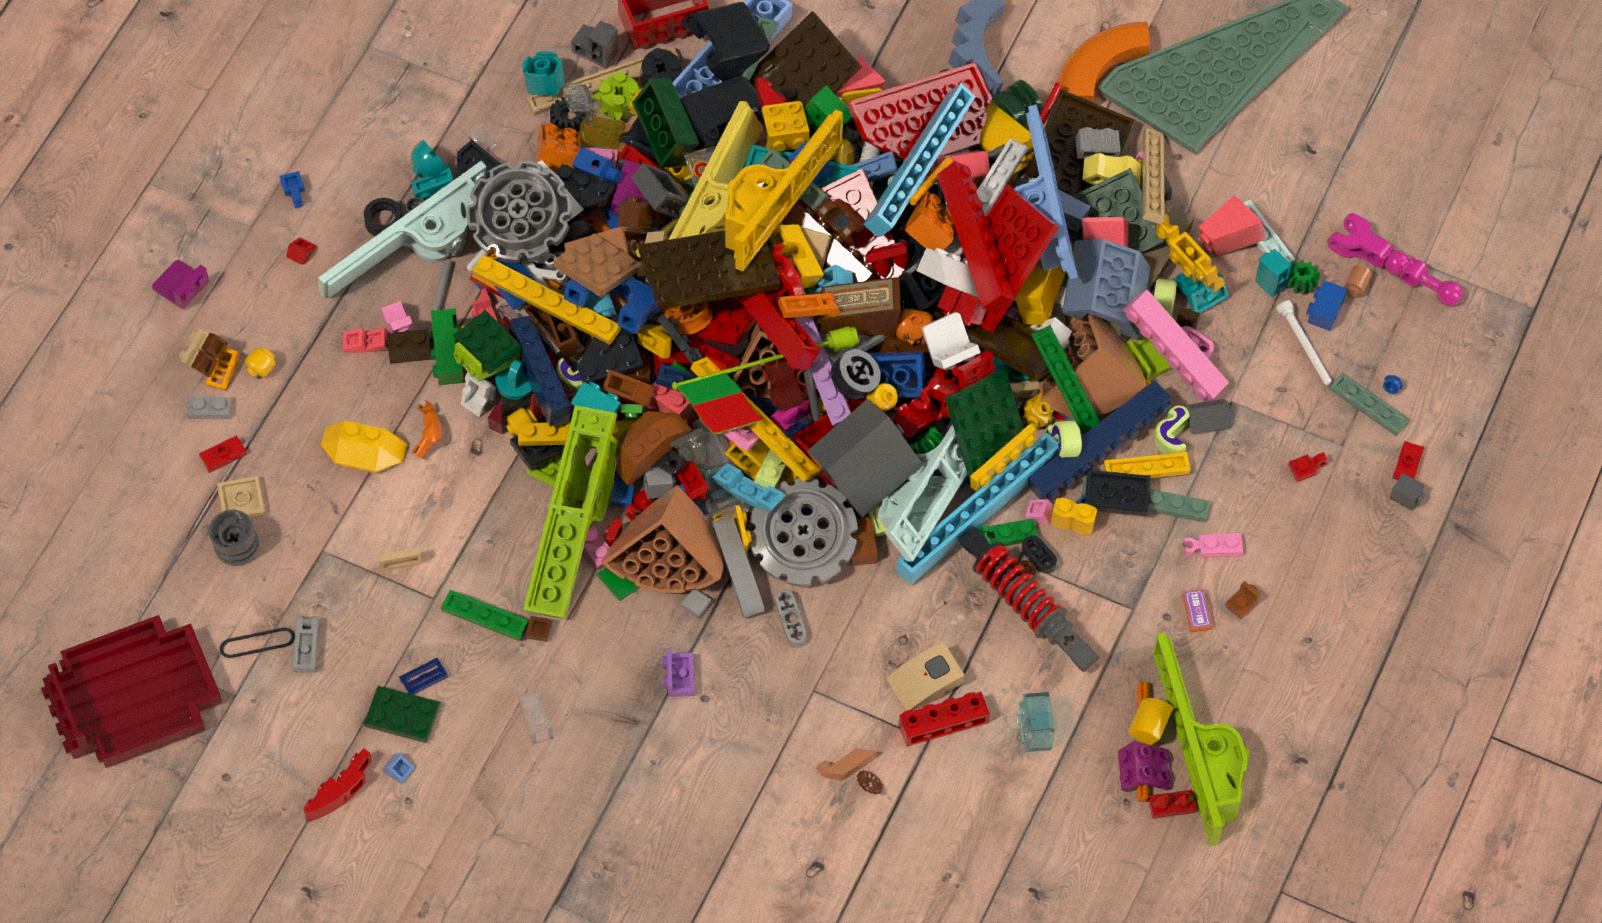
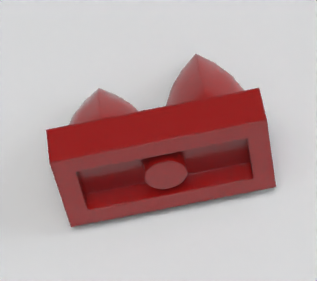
(880, 257)
(974, 369)
(693, 481)
(1172, 804)

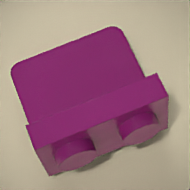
(181, 283)
(1144, 765)

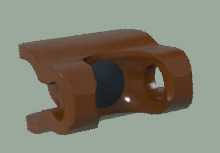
(841, 219)

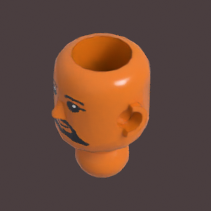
(911, 324)

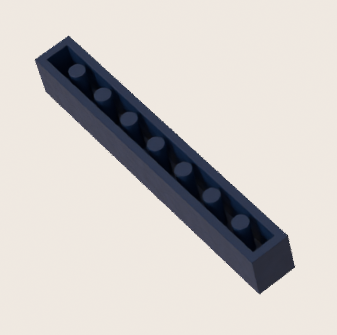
(1101, 441)

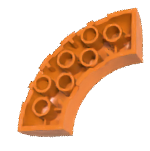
(1100, 55)

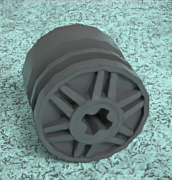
(233, 527)

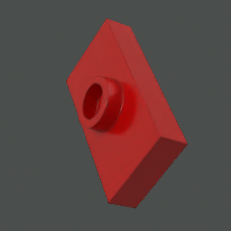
(222, 454)
(1408, 460)

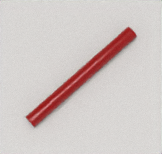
(1050, 102)

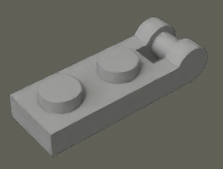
(305, 644)

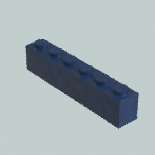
(540, 372)

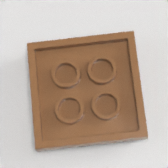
(597, 265)

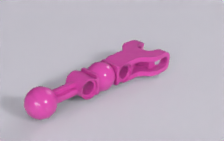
(1379, 252)

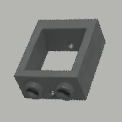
(660, 190)

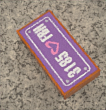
(1197, 610)

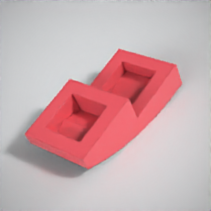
(361, 341)

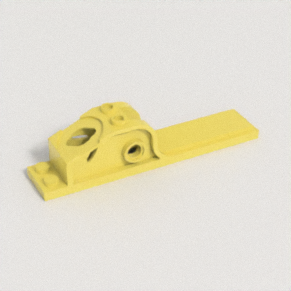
(723, 166)

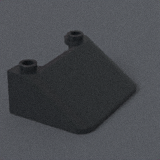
(734, 36)
(715, 107)

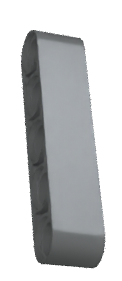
(738, 567)

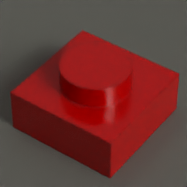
(613, 531)

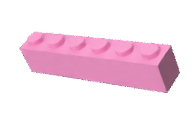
(1175, 346)

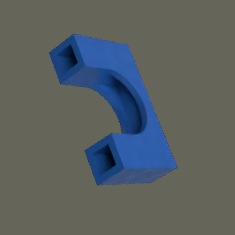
(633, 314)

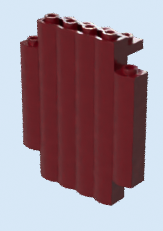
(130, 691)

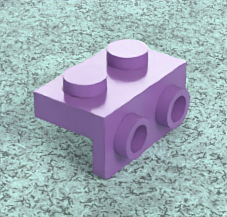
(679, 673)

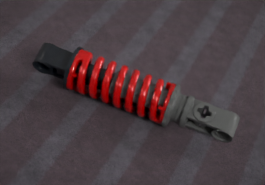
(1022, 595)

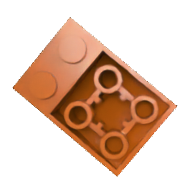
(557, 146)
(931, 223)

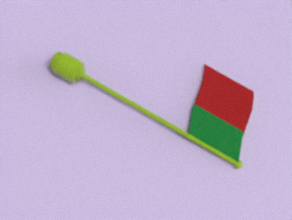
(721, 401)

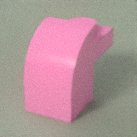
(395, 318)

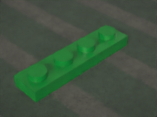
(484, 615)

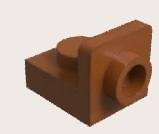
(1243, 600)

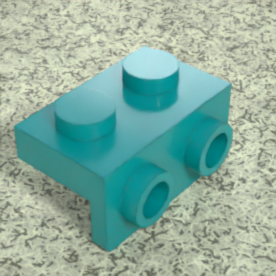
(428, 186)

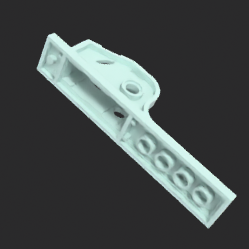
(431, 230)
(916, 498)

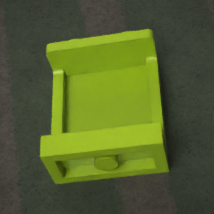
(1150, 361)
(474, 367)

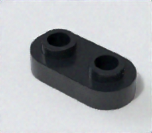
(667, 460)
(1040, 554)

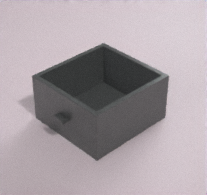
(865, 457)

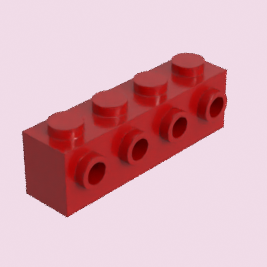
(943, 718)

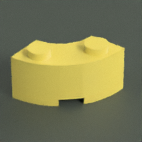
(1101, 167)

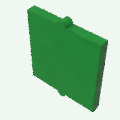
(619, 587)

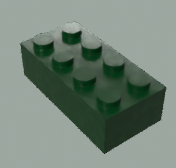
(665, 122)

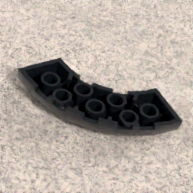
(916, 288)

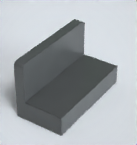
(1209, 416)

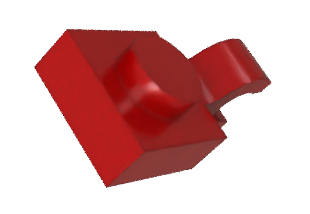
(1305, 467)
(639, 504)

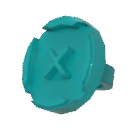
(513, 382)

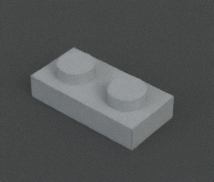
(208, 407)

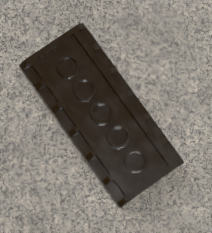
(1009, 343)

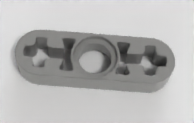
(788, 627)

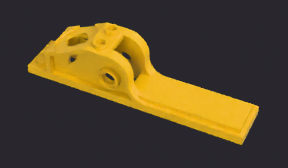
(758, 210)

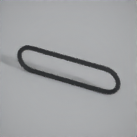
(258, 650)

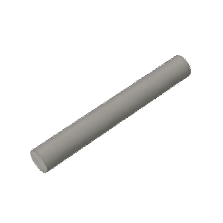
(442, 285)

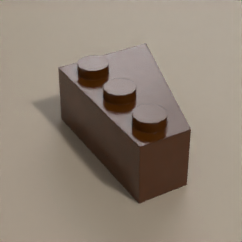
(639, 214)
(562, 334)

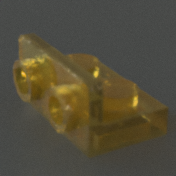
(601, 132)

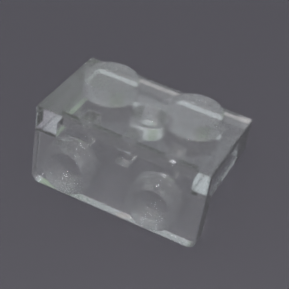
(579, 99)

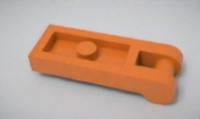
(808, 305)

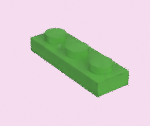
(633, 411)

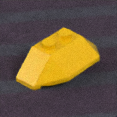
(362, 446)

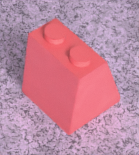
(864, 79)
(976, 161)
(1108, 228)
(1231, 228)
(671, 401)

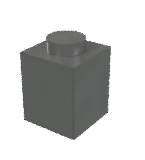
(1407, 492)

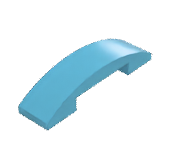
(746, 490)

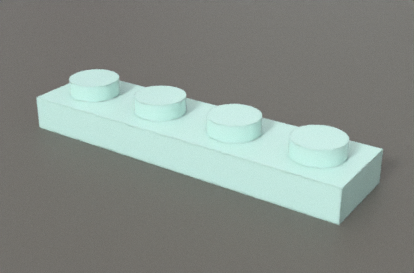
(1272, 240)

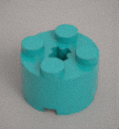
(543, 73)

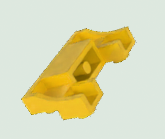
(1189, 256)

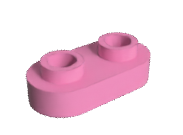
(1200, 340)

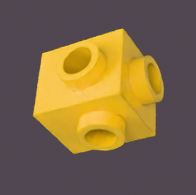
(1037, 412)

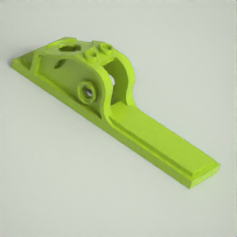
(565, 524)
(1211, 752)

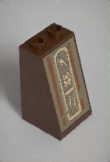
(866, 305)

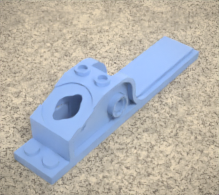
(1046, 189)

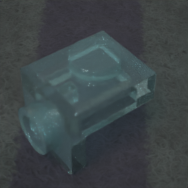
(715, 490)

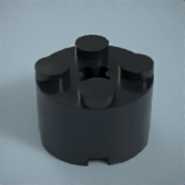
(659, 60)

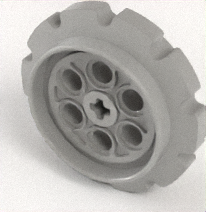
(538, 236)
(814, 564)

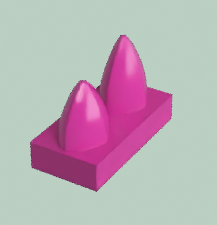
(786, 418)

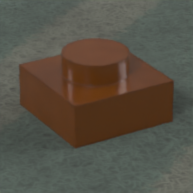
(538, 628)

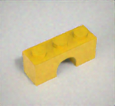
(799, 250)

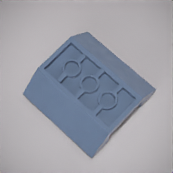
(1106, 282)

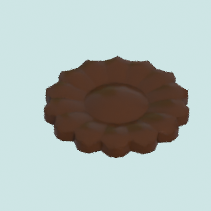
(869, 782)

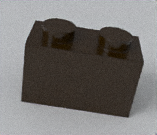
(409, 346)

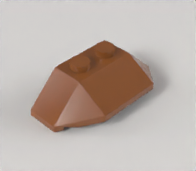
(647, 442)

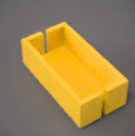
(1039, 294)

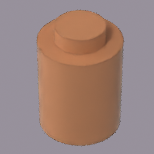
(1358, 280)

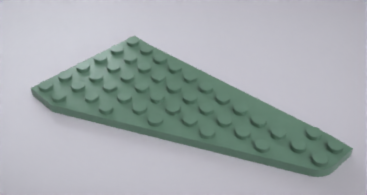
(1210, 77)

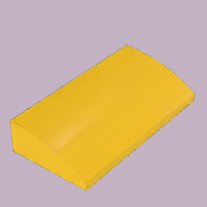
(1000, 128)

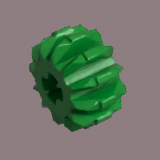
(1303, 277)
(926, 441)

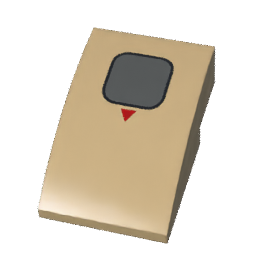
(926, 677)

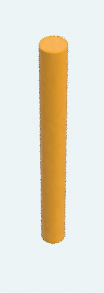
(929, 181)

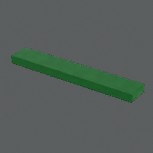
(1066, 379)

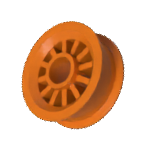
(690, 317)

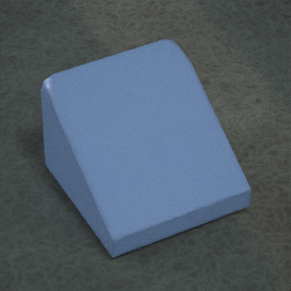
(398, 768)

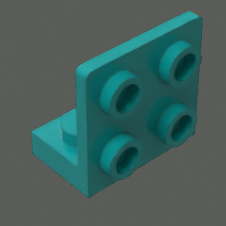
(1198, 294)

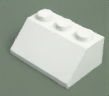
(947, 270)

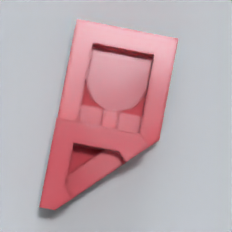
(483, 303)

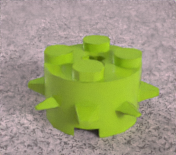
(616, 95)

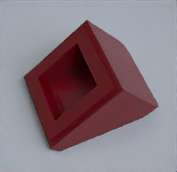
(495, 419)

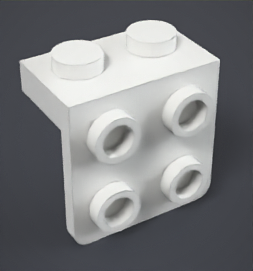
(949, 341)

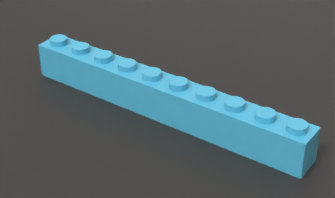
(919, 160)
(978, 508)

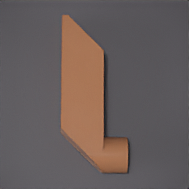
(847, 765)

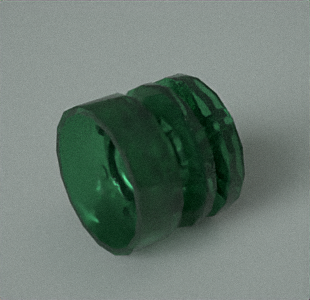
(1017, 100)

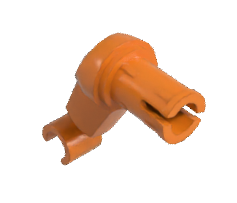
(432, 431)

